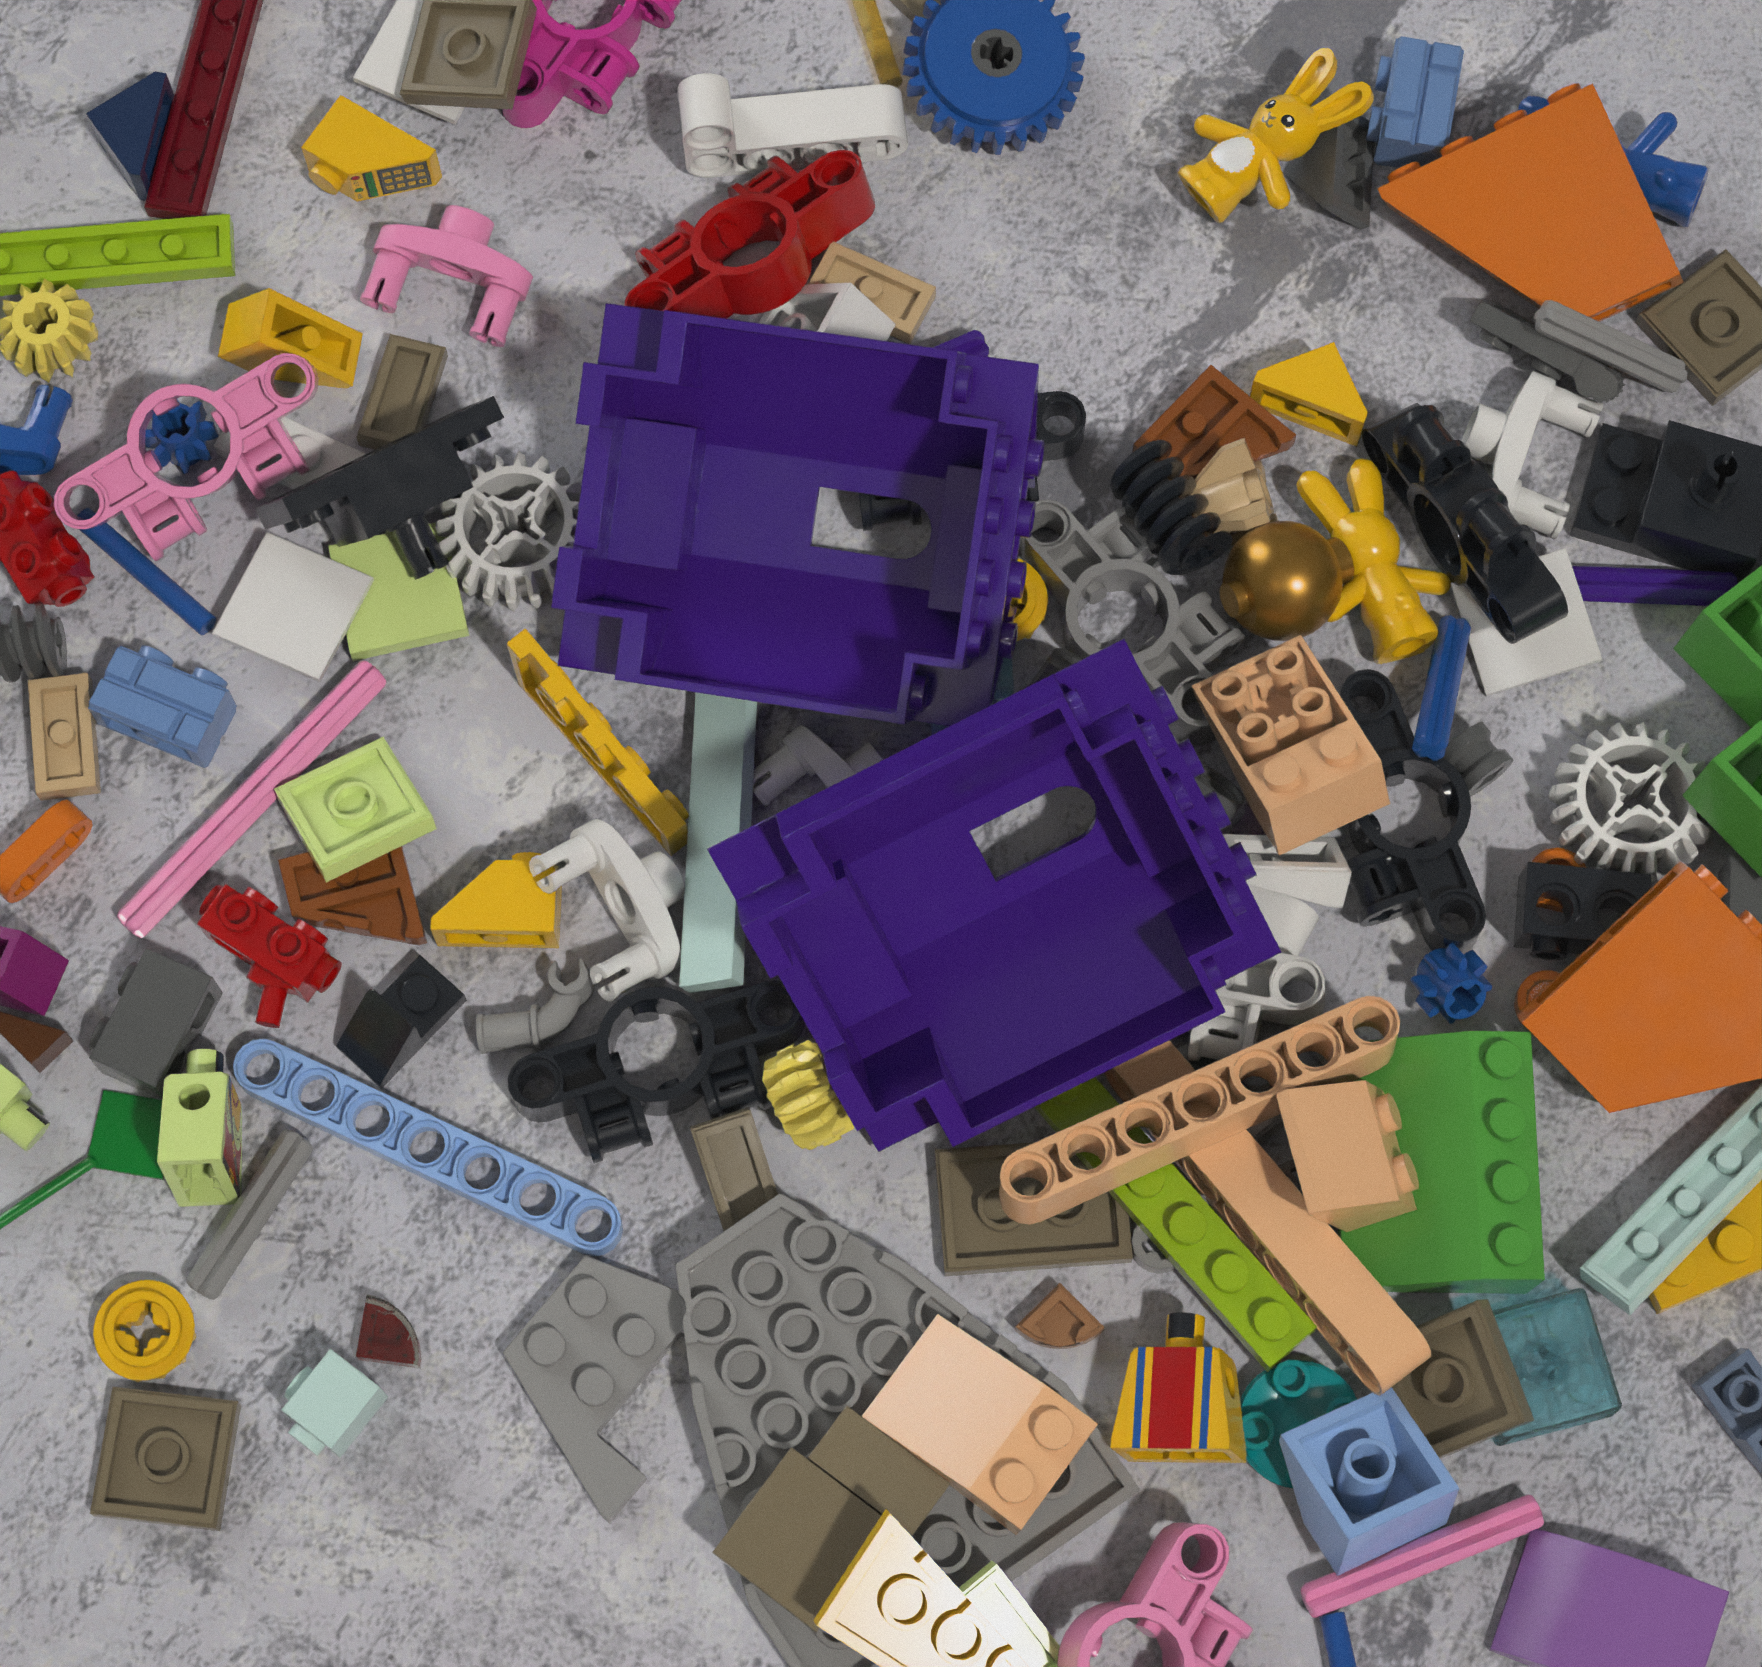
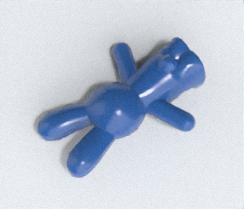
(1667, 184)

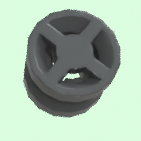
(1477, 757)

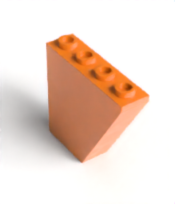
(1544, 208)
(1660, 998)

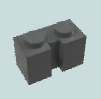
(153, 1022)

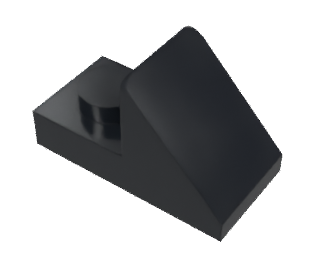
(399, 1021)

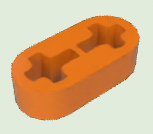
(42, 849)

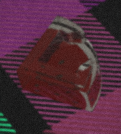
(387, 1336)

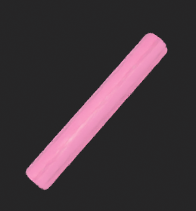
(1423, 1556)

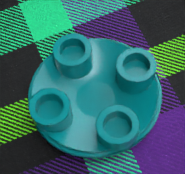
(1282, 1401)

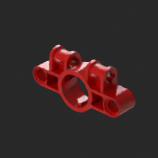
(776, 205)

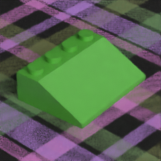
(1475, 1155)

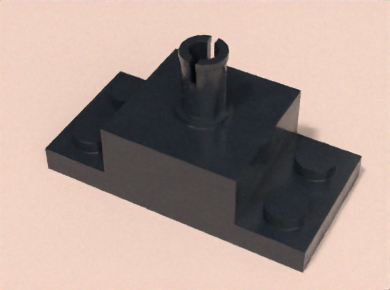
(391, 488)
(1675, 498)

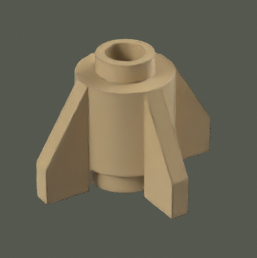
(1236, 490)

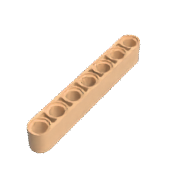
(1184, 1134)
(1292, 1246)

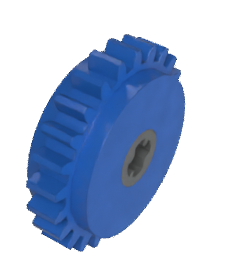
(986, 104)

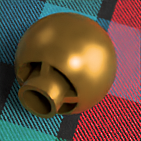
(1284, 580)

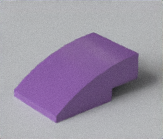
(1603, 1609)

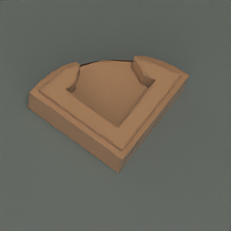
(1059, 1322)

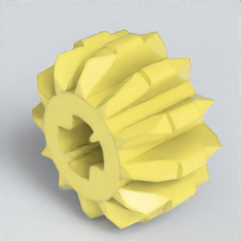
(47, 330)
(804, 1096)

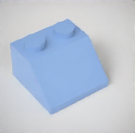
(1366, 1480)

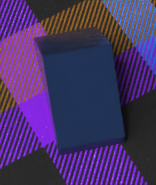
(133, 128)

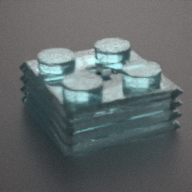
(1579, 1385)

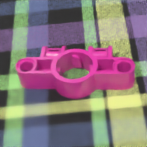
(582, 62)

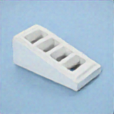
(1309, 872)

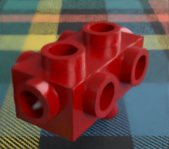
(37, 548)
(279, 955)

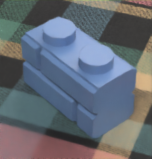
(1417, 102)
(163, 704)

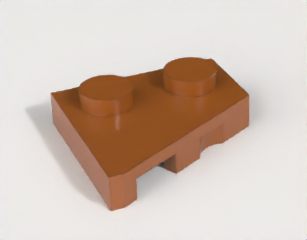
(1214, 415)
(365, 901)

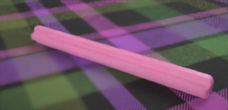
(251, 799)

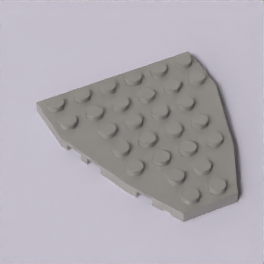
(795, 1325)

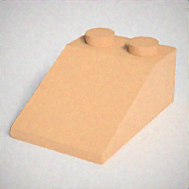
(980, 1422)

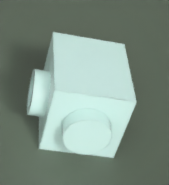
(331, 1404)

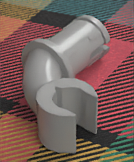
(540, 1024)

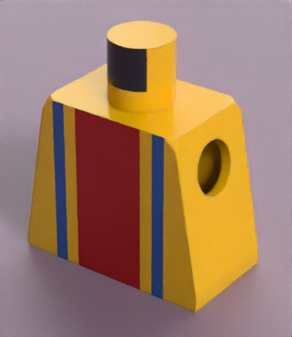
(1180, 1401)

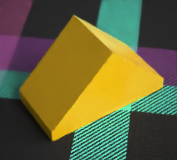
(1313, 393)

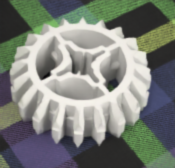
(492, 568)
(1616, 786)

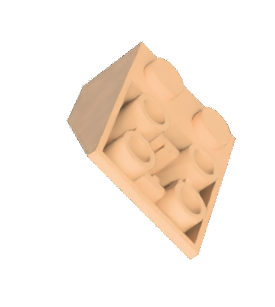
(1292, 745)

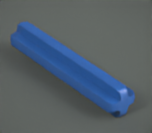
(1441, 688)

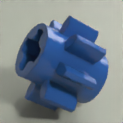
(181, 436)
(1451, 983)

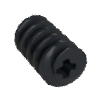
(1167, 511)

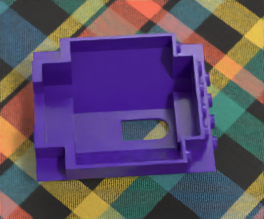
(706, 502)
(1002, 991)

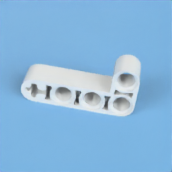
(743, 133)

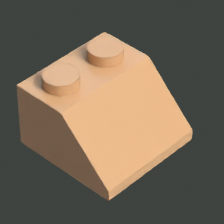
(1348, 1153)

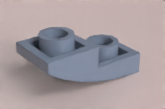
(1735, 1399)

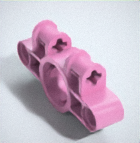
(130, 476)
(1169, 1605)

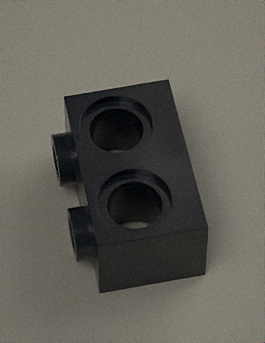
(1581, 895)

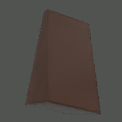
(33, 1040)

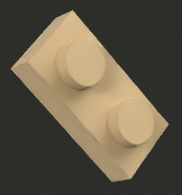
(892, 291)
(63, 737)

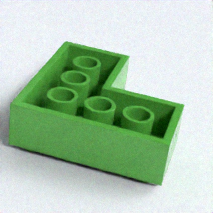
(1727, 655)

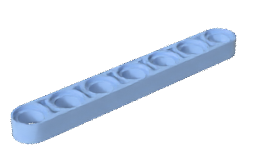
(449, 1168)

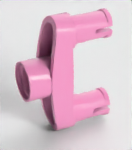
(453, 250)

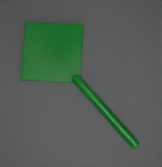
(122, 1142)

